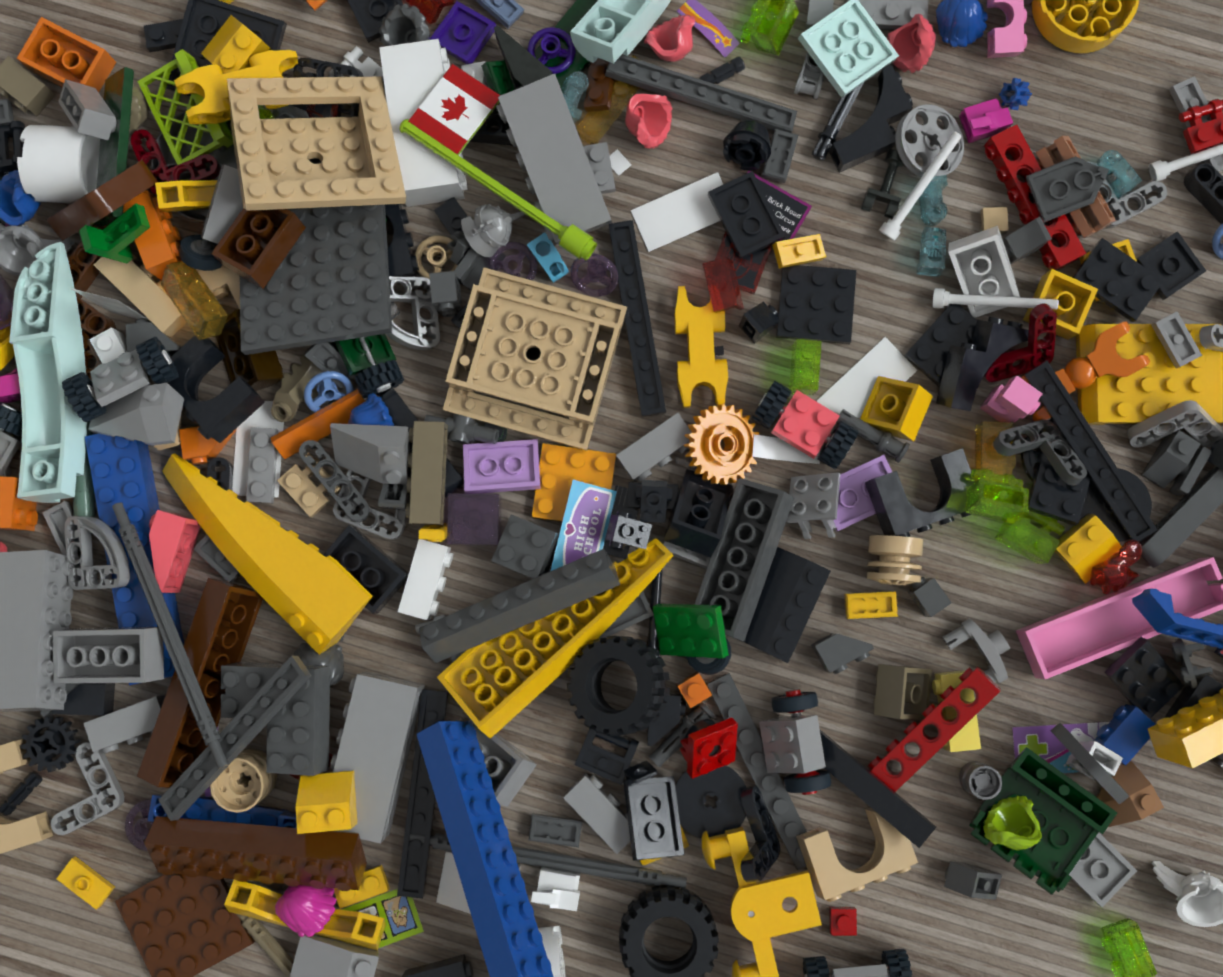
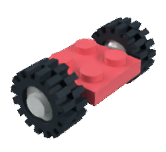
(805, 424)

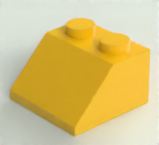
(233, 46)
(896, 407)
(1087, 546)
(326, 802)

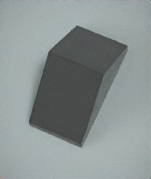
(394, 496)

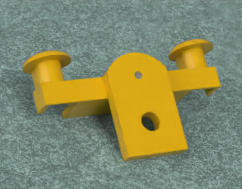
(758, 905)

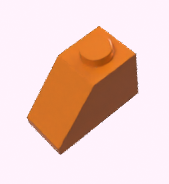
(198, 448)

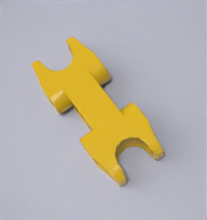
(212, 84)
(701, 367)

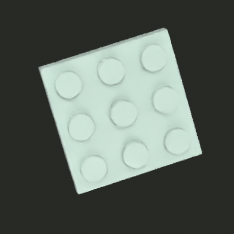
(848, 47)

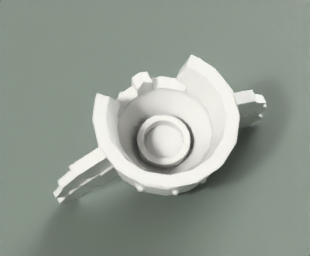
(1197, 895)

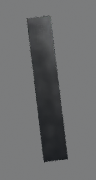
(875, 793)

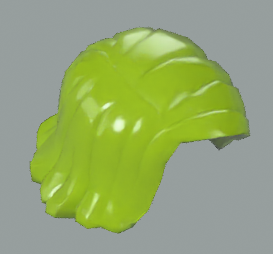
(1013, 824)

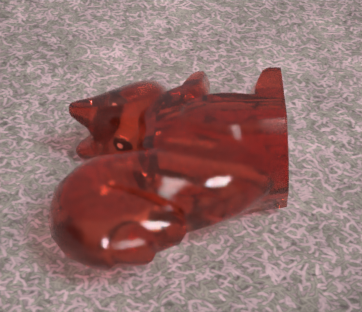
(1116, 570)

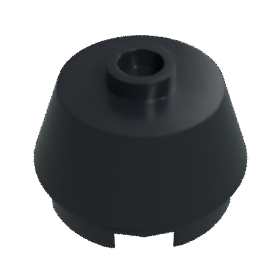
(747, 145)

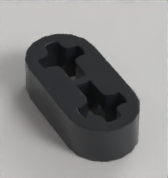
(226, 476)

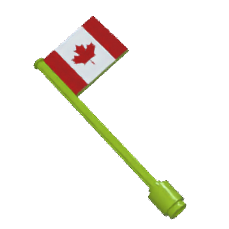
(448, 123)

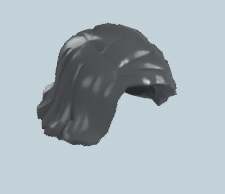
(403, 26)
(331, 657)

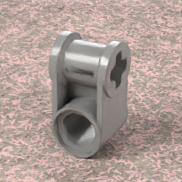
(809, 79)

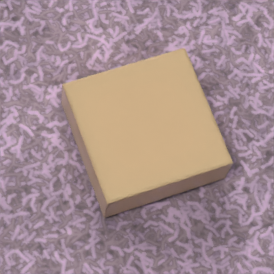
(995, 217)

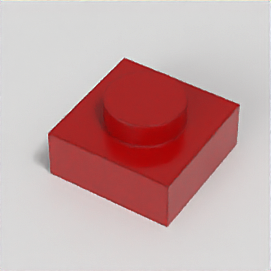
(843, 921)

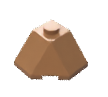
(1142, 799)

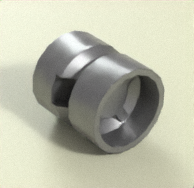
(980, 780)

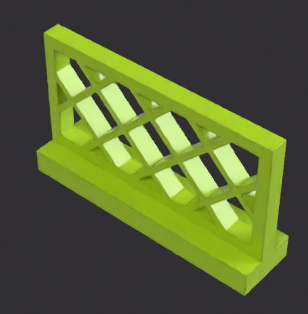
(219, 132)

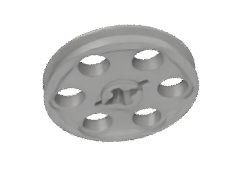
(921, 136)

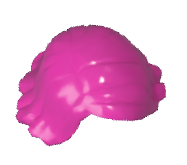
(306, 908)

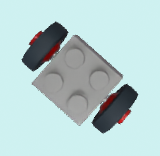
(795, 743)

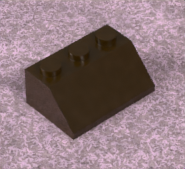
(257, 369)

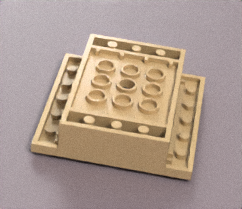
(274, 154)
(568, 378)

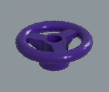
(550, 40)

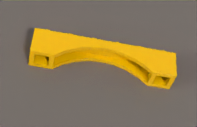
(184, 195)
(344, 925)

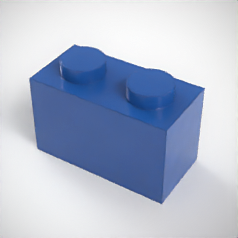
(1125, 732)

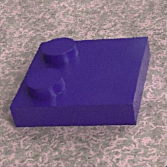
(464, 33)

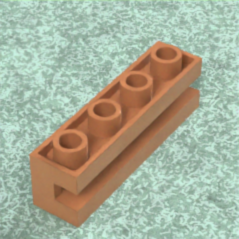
(1086, 219)

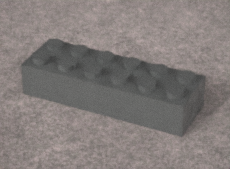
(744, 554)

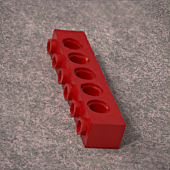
(1013, 142)
(947, 728)

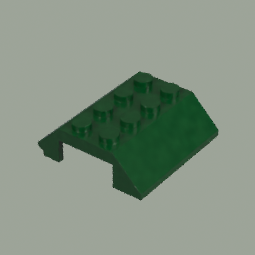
(1066, 816)

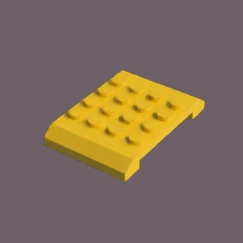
(1154, 386)

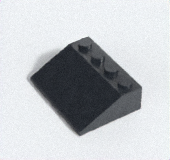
(785, 604)

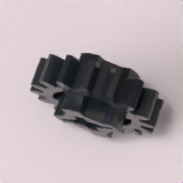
(40, 748)

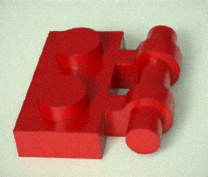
(1203, 135)

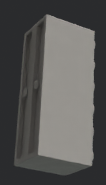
(553, 156)
(32, 606)
(377, 747)

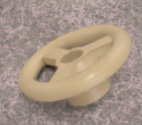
(432, 252)

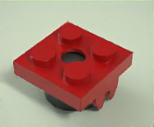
(709, 746)

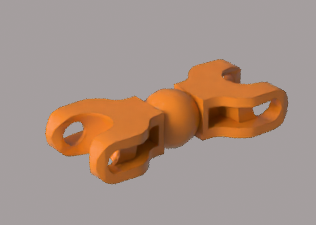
(1103, 360)

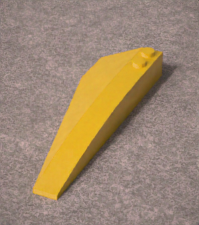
(292, 577)
(513, 669)

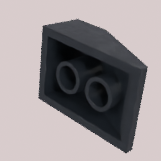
(698, 514)

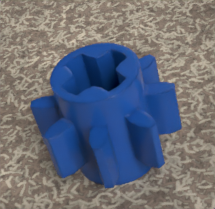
(1015, 94)

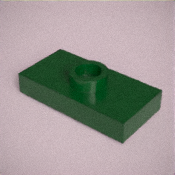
(498, 77)

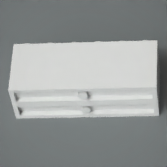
(409, 77)

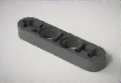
(335, 480)

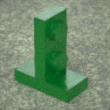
(115, 238)

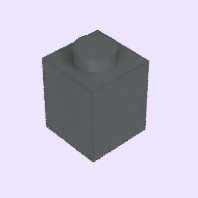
(929, 596)

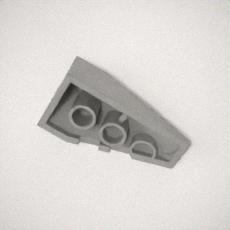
(143, 415)

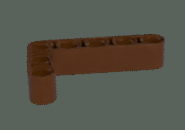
(102, 200)
(86, 275)

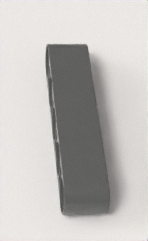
(1184, 518)

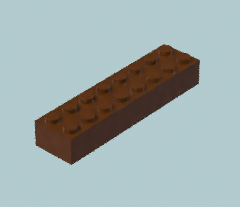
(214, 639)
(256, 853)

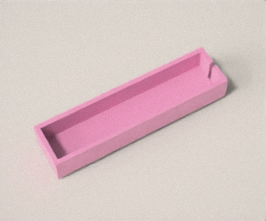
(1114, 621)

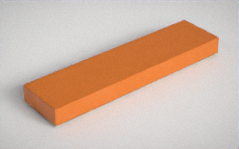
(316, 425)

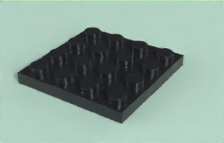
(204, 20)

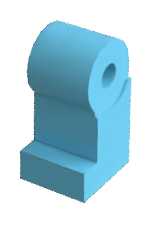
(548, 257)

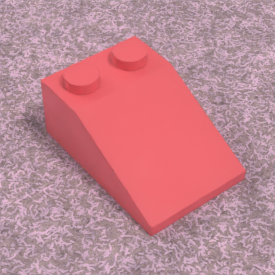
(172, 547)

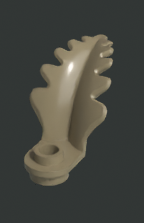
(292, 390)

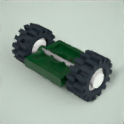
(372, 361)

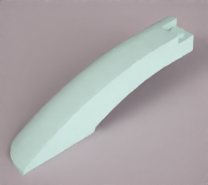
(615, 27)
(47, 352)

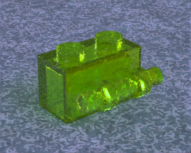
(770, 24)
(997, 496)
(1030, 540)

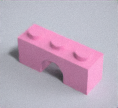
(1010, 39)
(1012, 401)

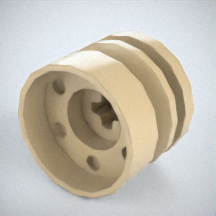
(894, 559)
(237, 793)

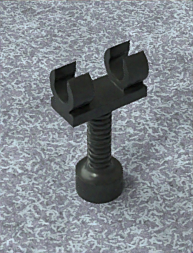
(893, 161)

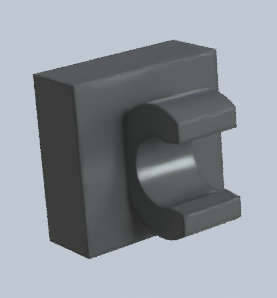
(459, 247)

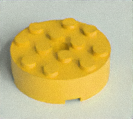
(1082, 24)

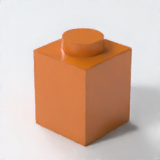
(694, 689)

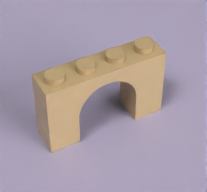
(27, 830)
(830, 879)

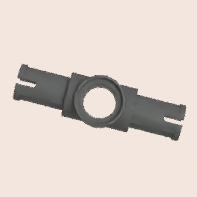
(465, 429)

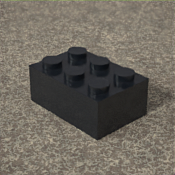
(369, 566)

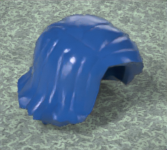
(961, 21)
(15, 204)
(371, 412)

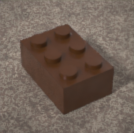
(258, 243)

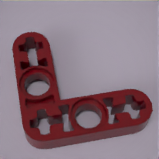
(173, 173)
(1030, 355)

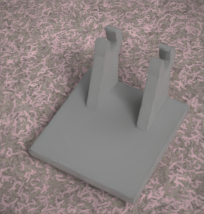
(814, 500)

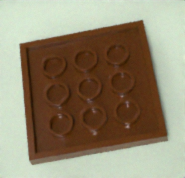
(182, 924)

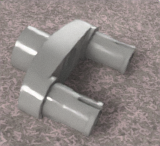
(989, 646)

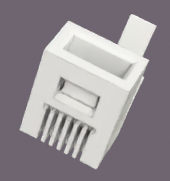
(1106, 758)
(557, 889)

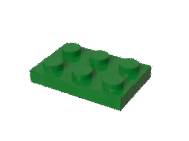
(690, 630)

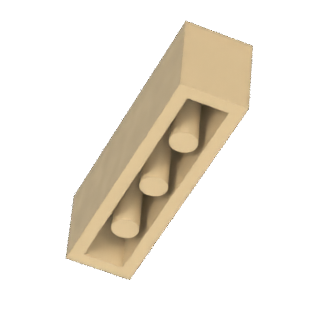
(143, 292)

